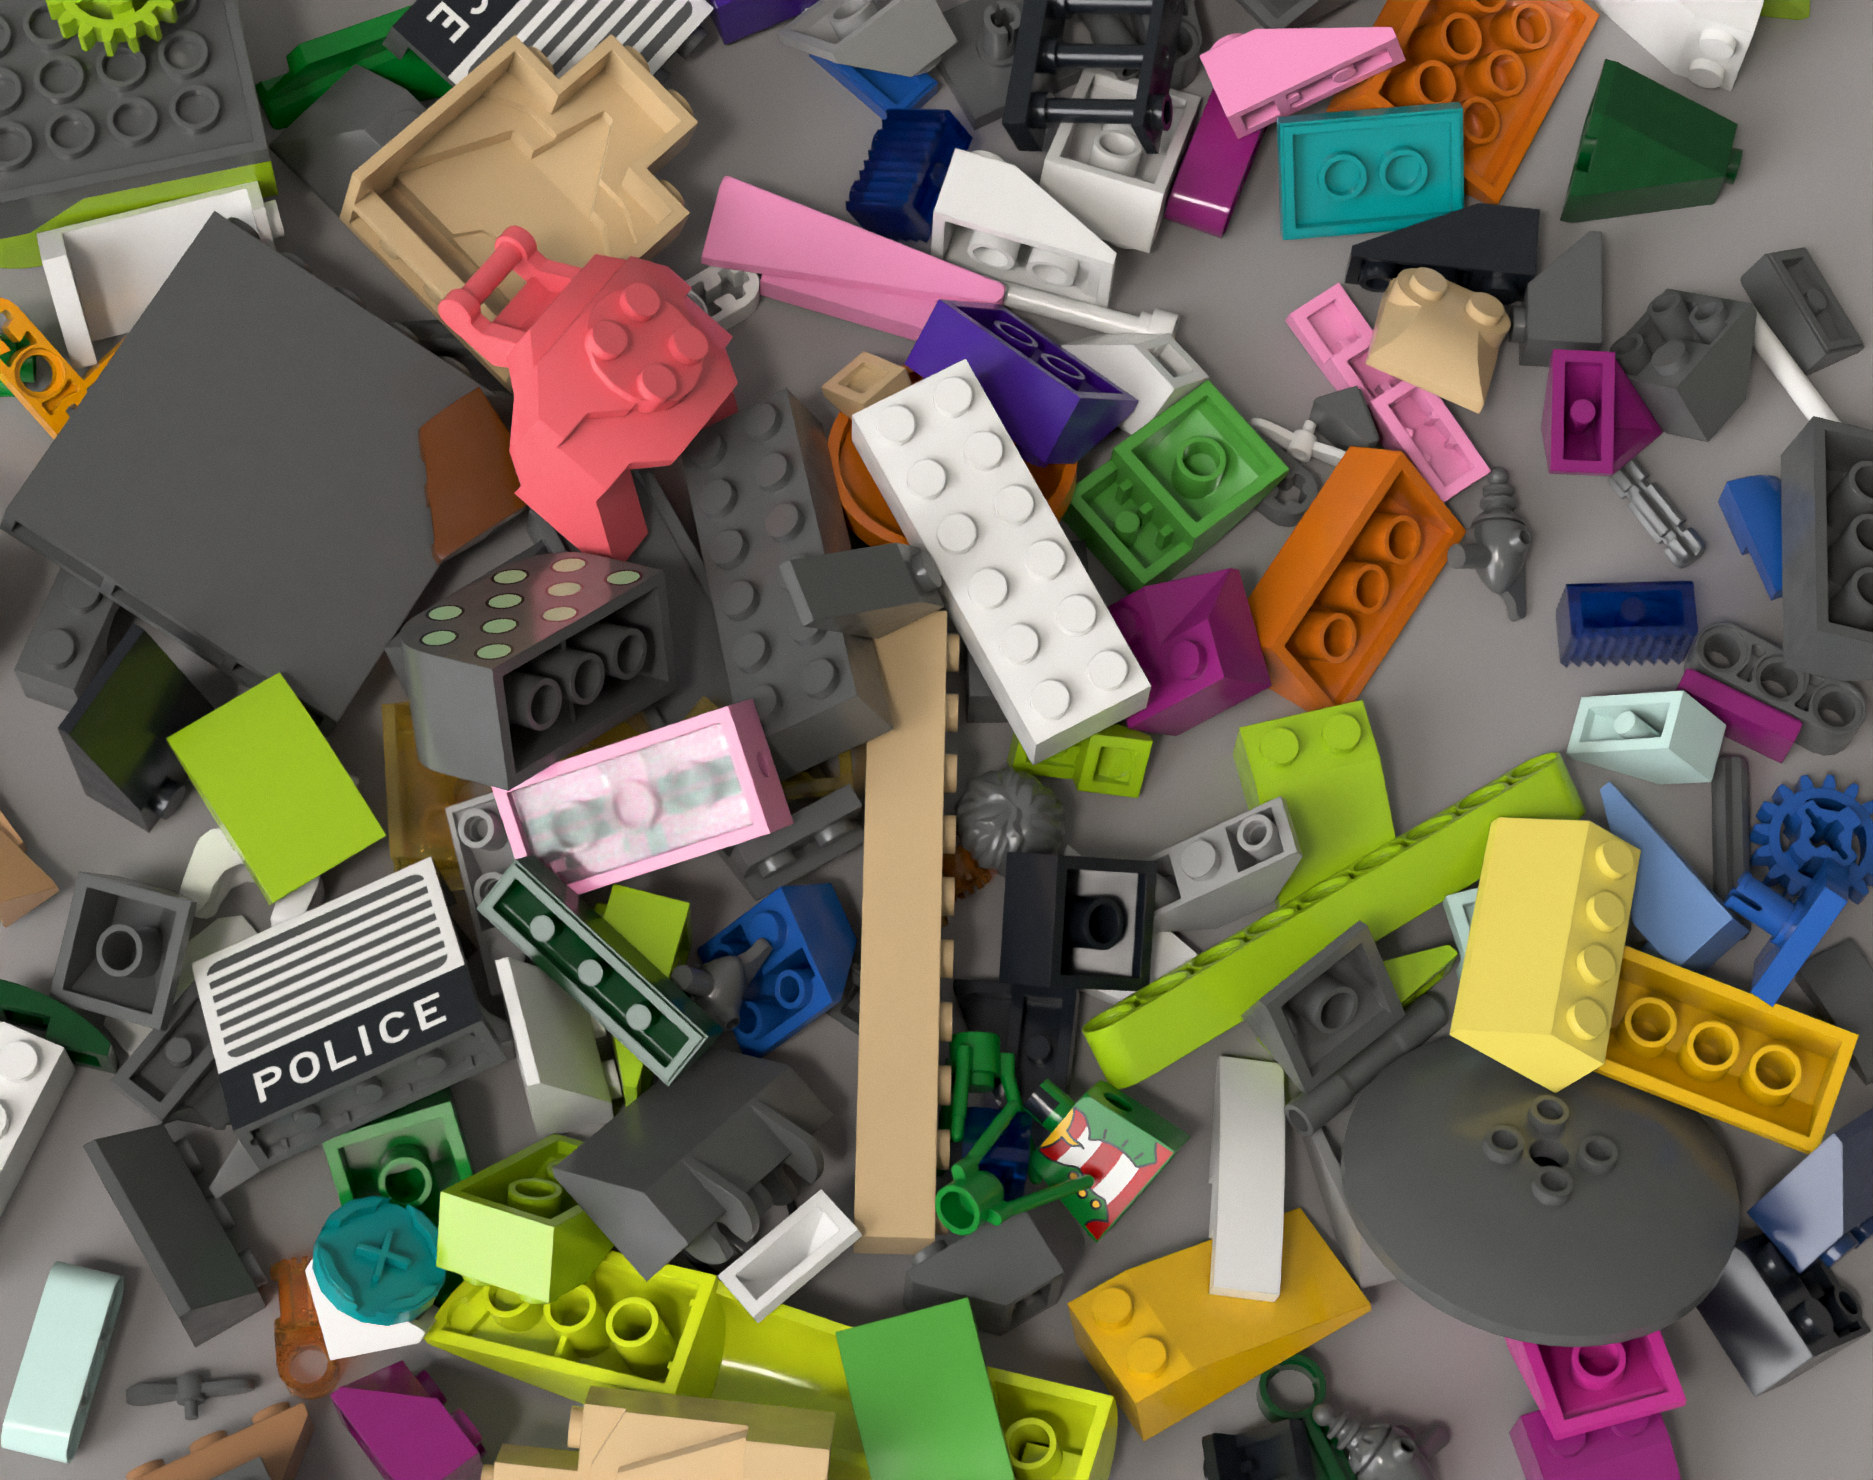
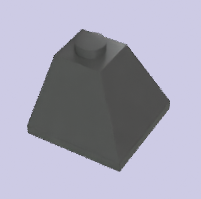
(344, 132)
(123, 949)

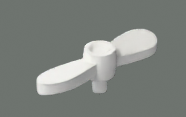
(1300, 444)

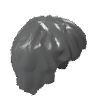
(1008, 814)

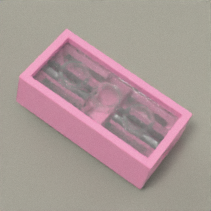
(649, 800)

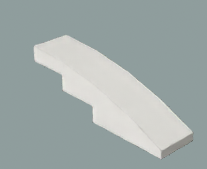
(1247, 1179)

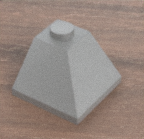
(873, 34)

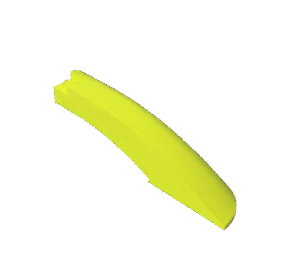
(697, 1340)

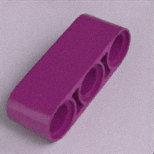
(1212, 173)

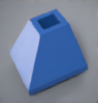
(802, 972)

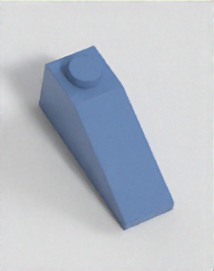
(1670, 899)

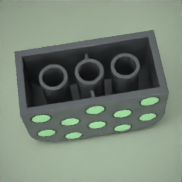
(535, 664)

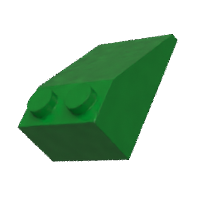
(405, 1158)

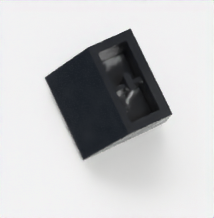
(1777, 1319)

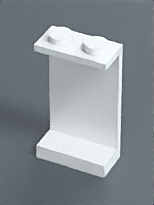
(114, 265)

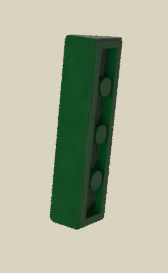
(599, 968)

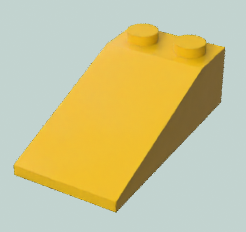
(1177, 1348)

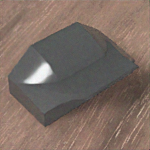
(172, 1065)

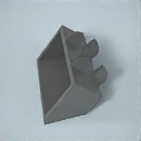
(698, 1158)

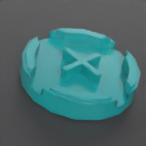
(378, 1261)

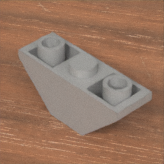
(1226, 870)

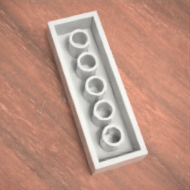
(1001, 562)

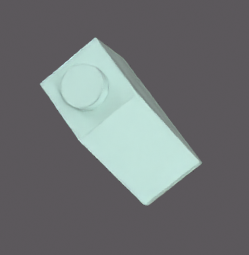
(1648, 736)

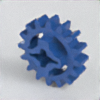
(1814, 817)

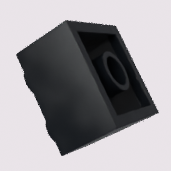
(1077, 922)

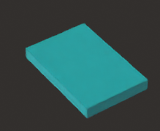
(1369, 169)

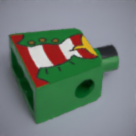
(1103, 1138)

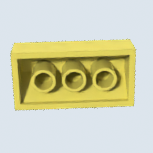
(1546, 947)

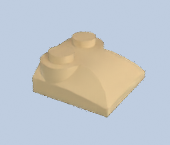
(1438, 336)

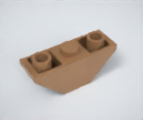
(277, 1436)

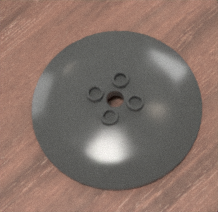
(1526, 1250)

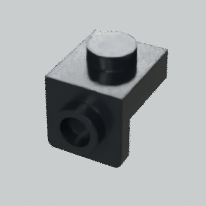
(1263, 1453)

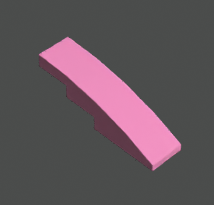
(1402, 413)

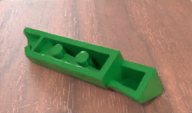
(324, 60)

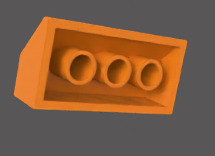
(1350, 577)

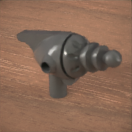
(1497, 544)
(721, 983)
(1382, 1450)

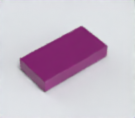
(1745, 718)

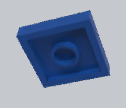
(1793, 926)

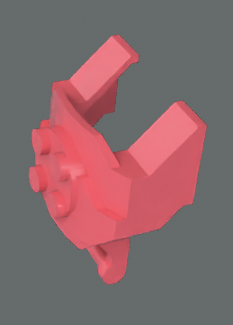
(604, 381)

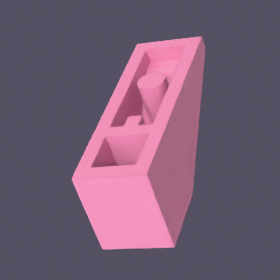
(1291, 68)

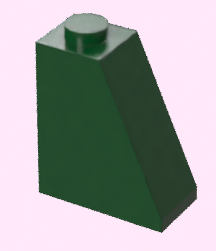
(1647, 151)

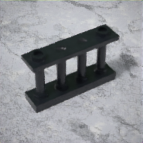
(1043, 54)

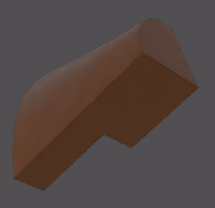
(467, 474)

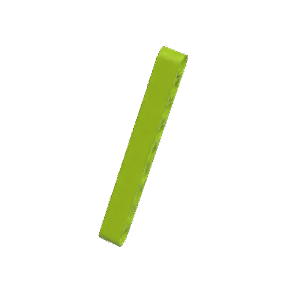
(1379, 889)

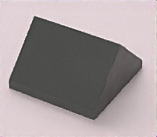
(1327, 1009)

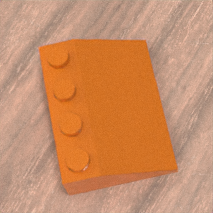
(1492, 58)

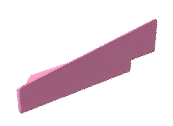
(834, 264)

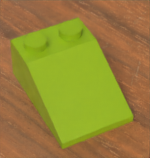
(1331, 782)
(663, 934)
(520, 1227)

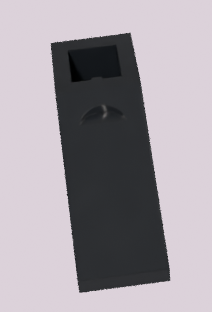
(1474, 247)

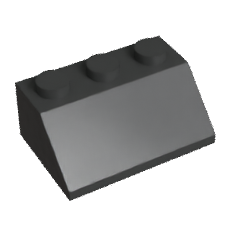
(179, 1229)

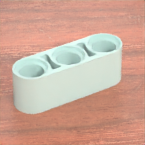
(62, 1362)

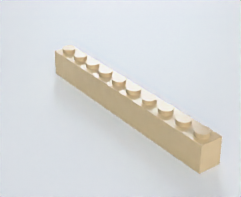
(903, 945)

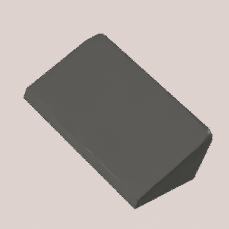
(1801, 309)

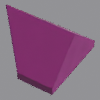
(1592, 415)

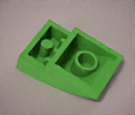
(1173, 489)
(925, 1397)

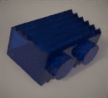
(906, 172)
(1626, 622)

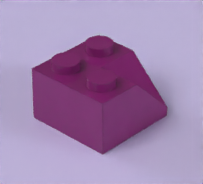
(1193, 648)
(406, 1427)

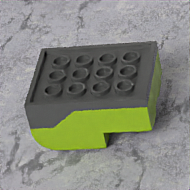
(123, 129)

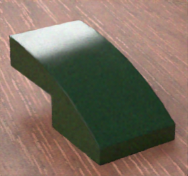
(62, 1026)

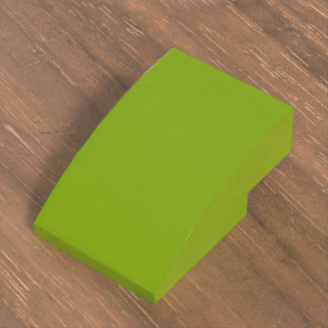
(275, 788)

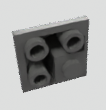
(1690, 360)

